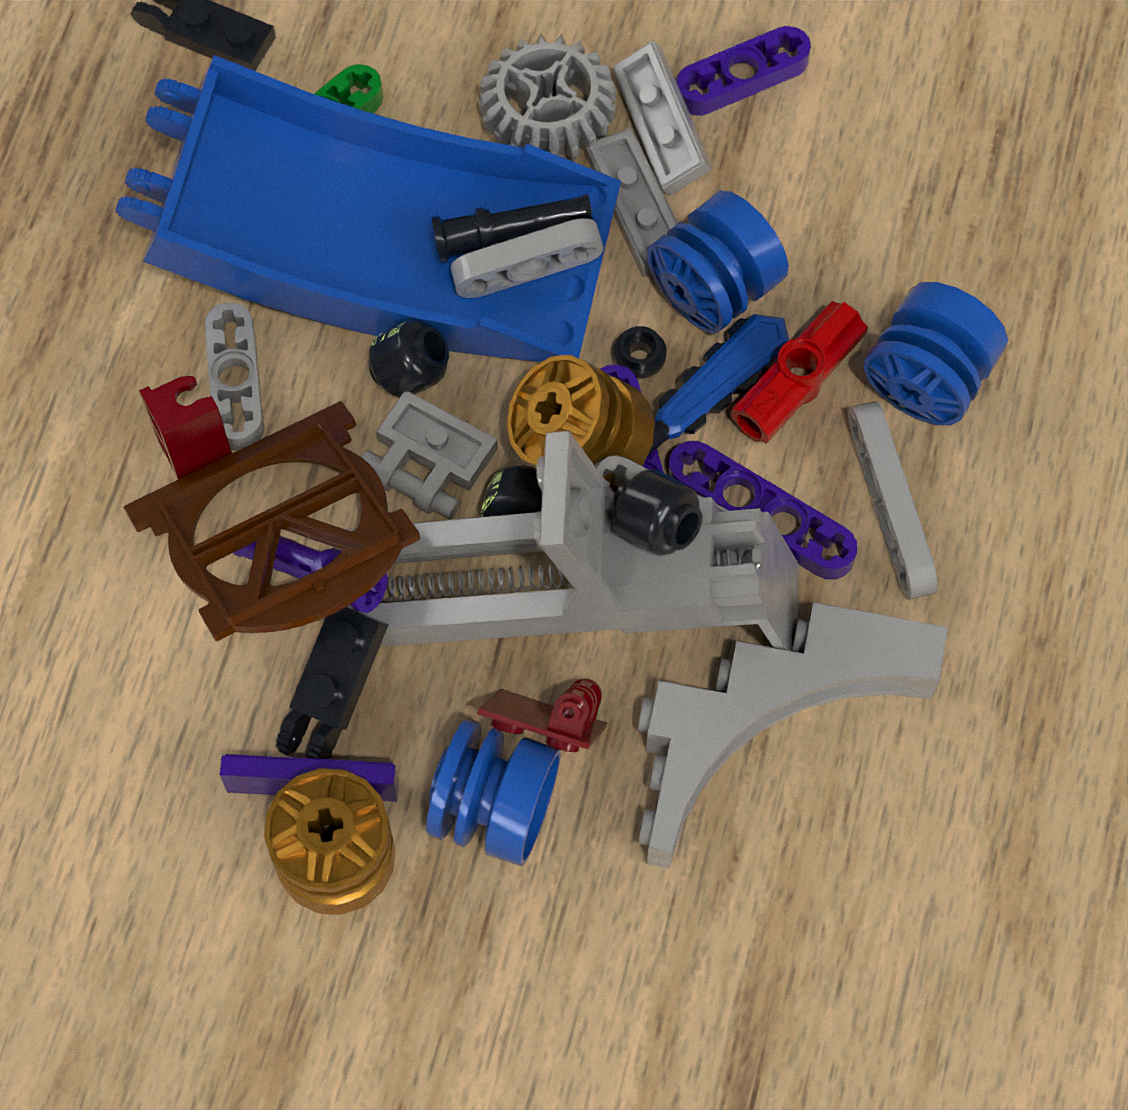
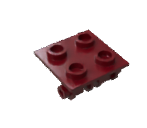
(567, 723)

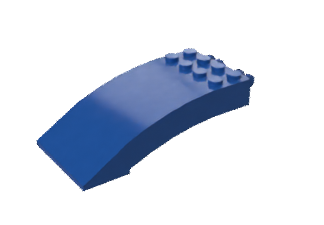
(336, 208)

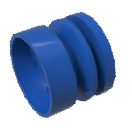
(718, 261)
(936, 353)
(492, 792)

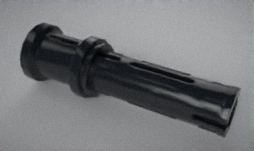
(484, 229)

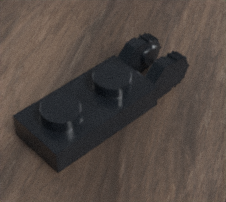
(209, 29)
(332, 681)

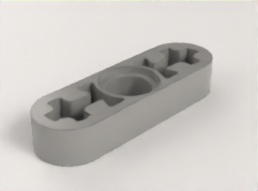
(526, 258)
(221, 358)

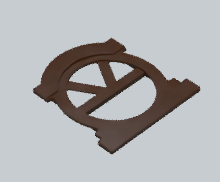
(257, 605)

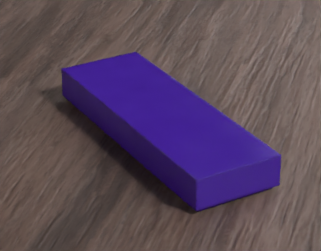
(269, 774)

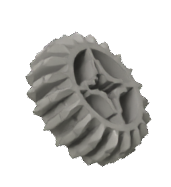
(540, 82)

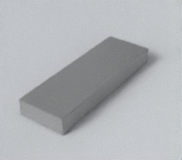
(662, 118)
(640, 203)

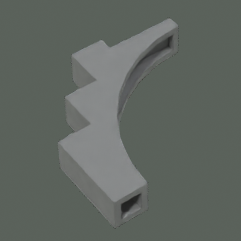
(832, 659)

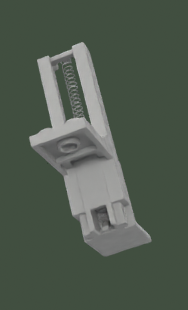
(726, 577)

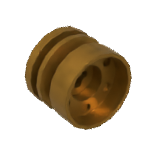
(579, 398)
(336, 873)

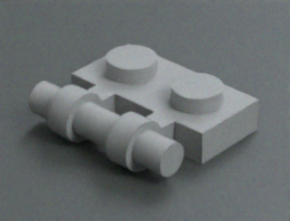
(437, 441)

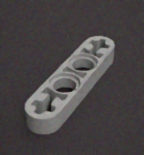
(892, 500)

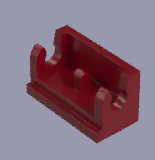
(187, 434)

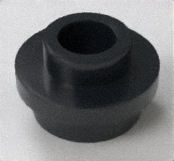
(640, 339)

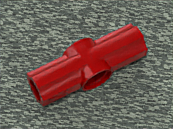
(780, 391)

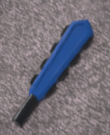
(727, 369)

